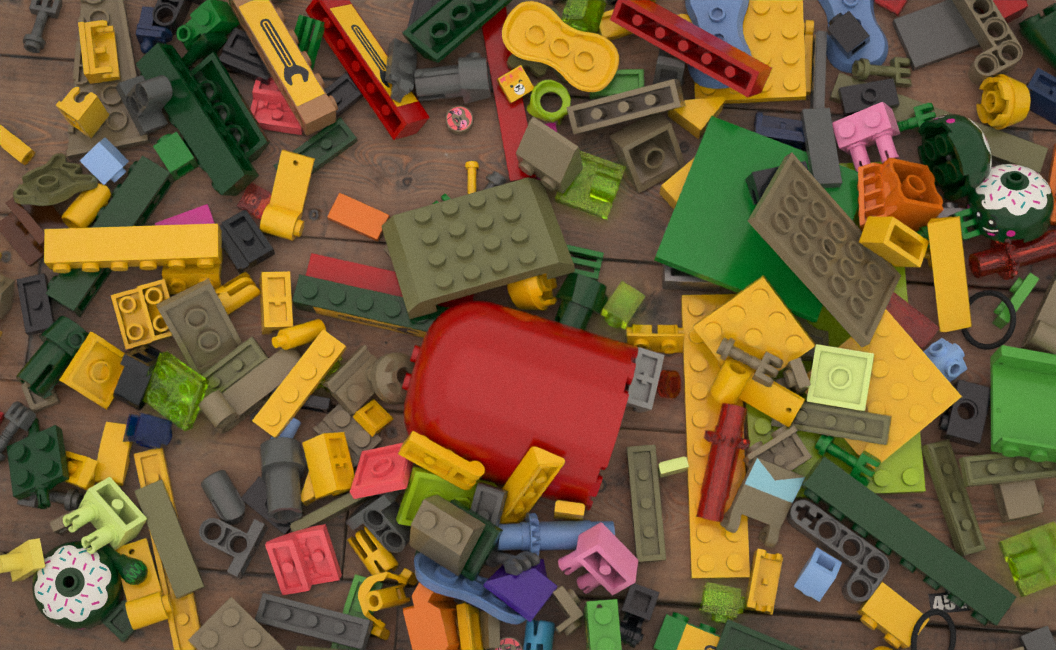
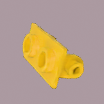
(667, 340)

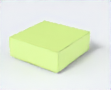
(672, 466)

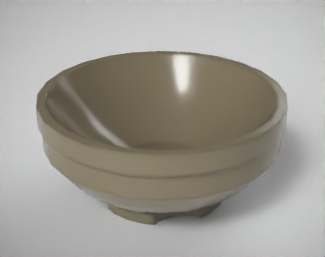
(384, 377)

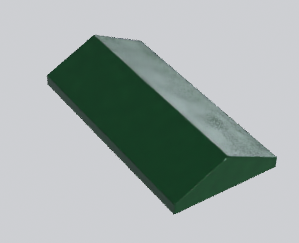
(450, 25)
(231, 106)

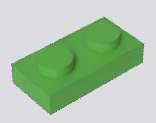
(1020, 290)

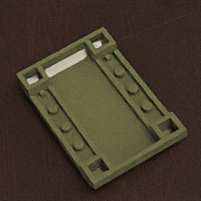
(475, 244)

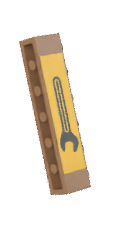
(286, 63)

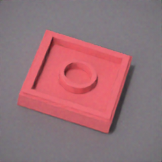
(381, 472)

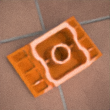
(898, 191)
(432, 621)

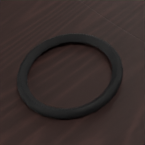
(1007, 336)
(920, 621)

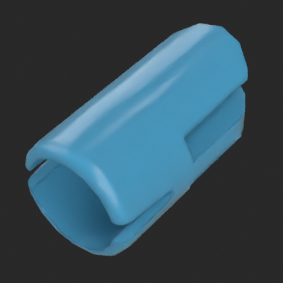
(539, 635)

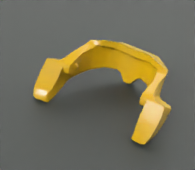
(378, 626)

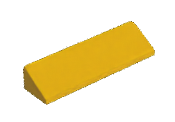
(949, 273)
(529, 483)

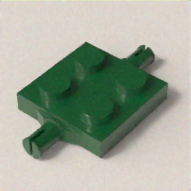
(38, 463)

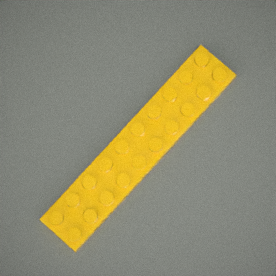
(713, 549)

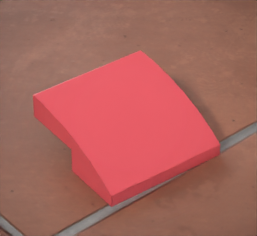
(272, 109)
(303, 559)

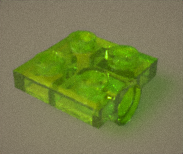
(594, 186)
(175, 391)
(1032, 558)

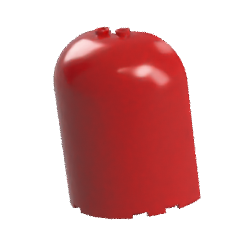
(513, 381)

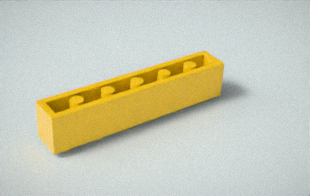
(133, 247)

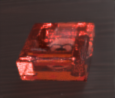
(254, 200)

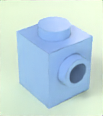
(105, 161)
(817, 574)

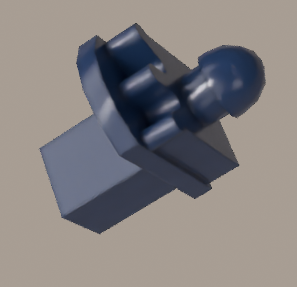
(150, 34)

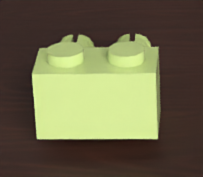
(110, 513)

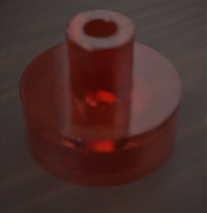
(669, 384)

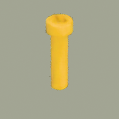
(471, 167)

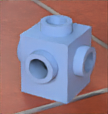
(947, 358)

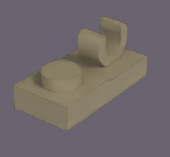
(795, 377)

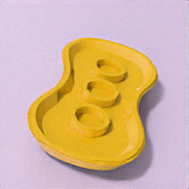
(581, 57)

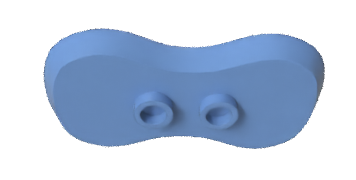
(863, 11)
(722, 20)
(448, 584)

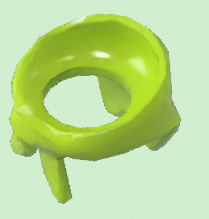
(543, 87)

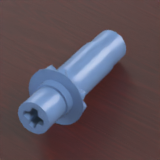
(544, 535)

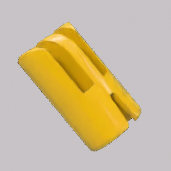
(86, 207)
(237, 292)
(372, 553)

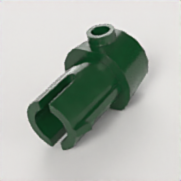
(579, 300)
(53, 356)

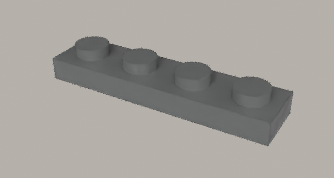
(314, 621)

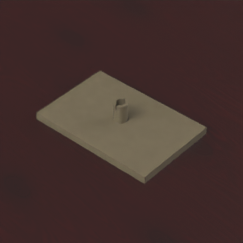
(824, 249)

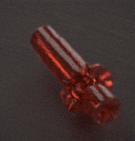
(1009, 256)
(722, 460)

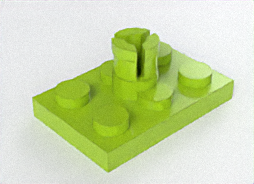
(426, 484)

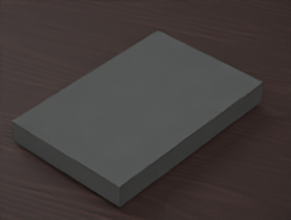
(934, 34)

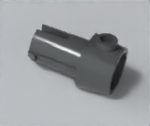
(466, 80)
(281, 471)

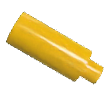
(298, 334)

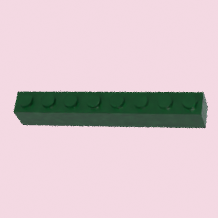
(908, 542)

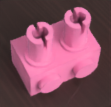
(865, 129)
(604, 558)

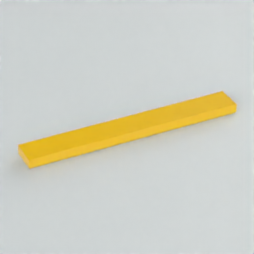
(184, 618)

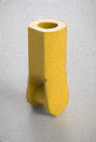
(15, 146)
(386, 598)

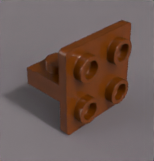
(26, 228)

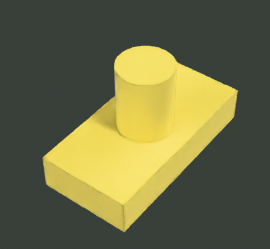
(23, 560)

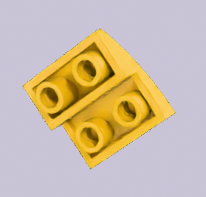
(139, 316)

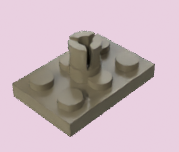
(200, 326)

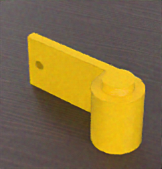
(288, 196)
(736, 383)
(144, 601)

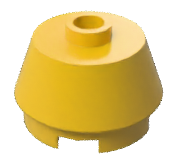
(1003, 101)
(533, 293)

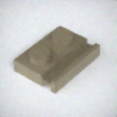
(352, 380)
(356, 436)

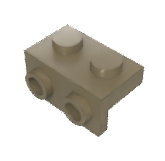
(783, 450)
(568, 603)

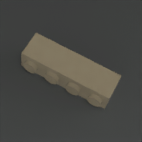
(626, 106)

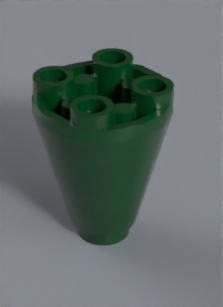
(1041, 33)

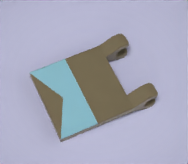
(764, 496)

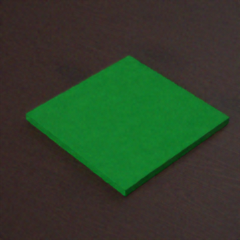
(710, 220)

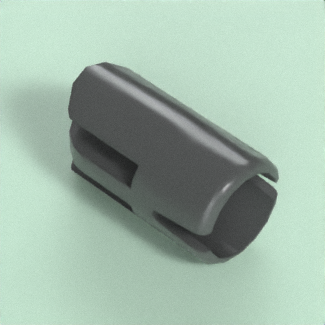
(224, 497)

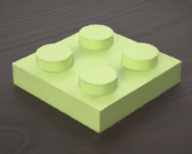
(840, 377)

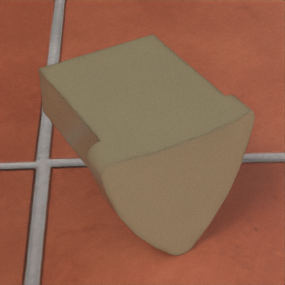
(490, 631)

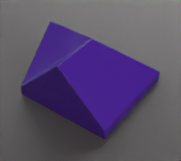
(525, 592)

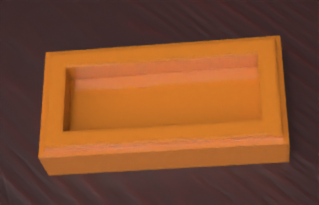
(358, 217)

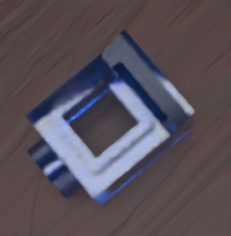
(148, 431)

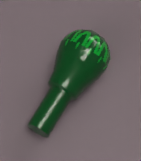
(131, 569)

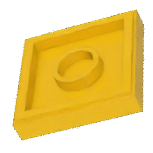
(95, 370)

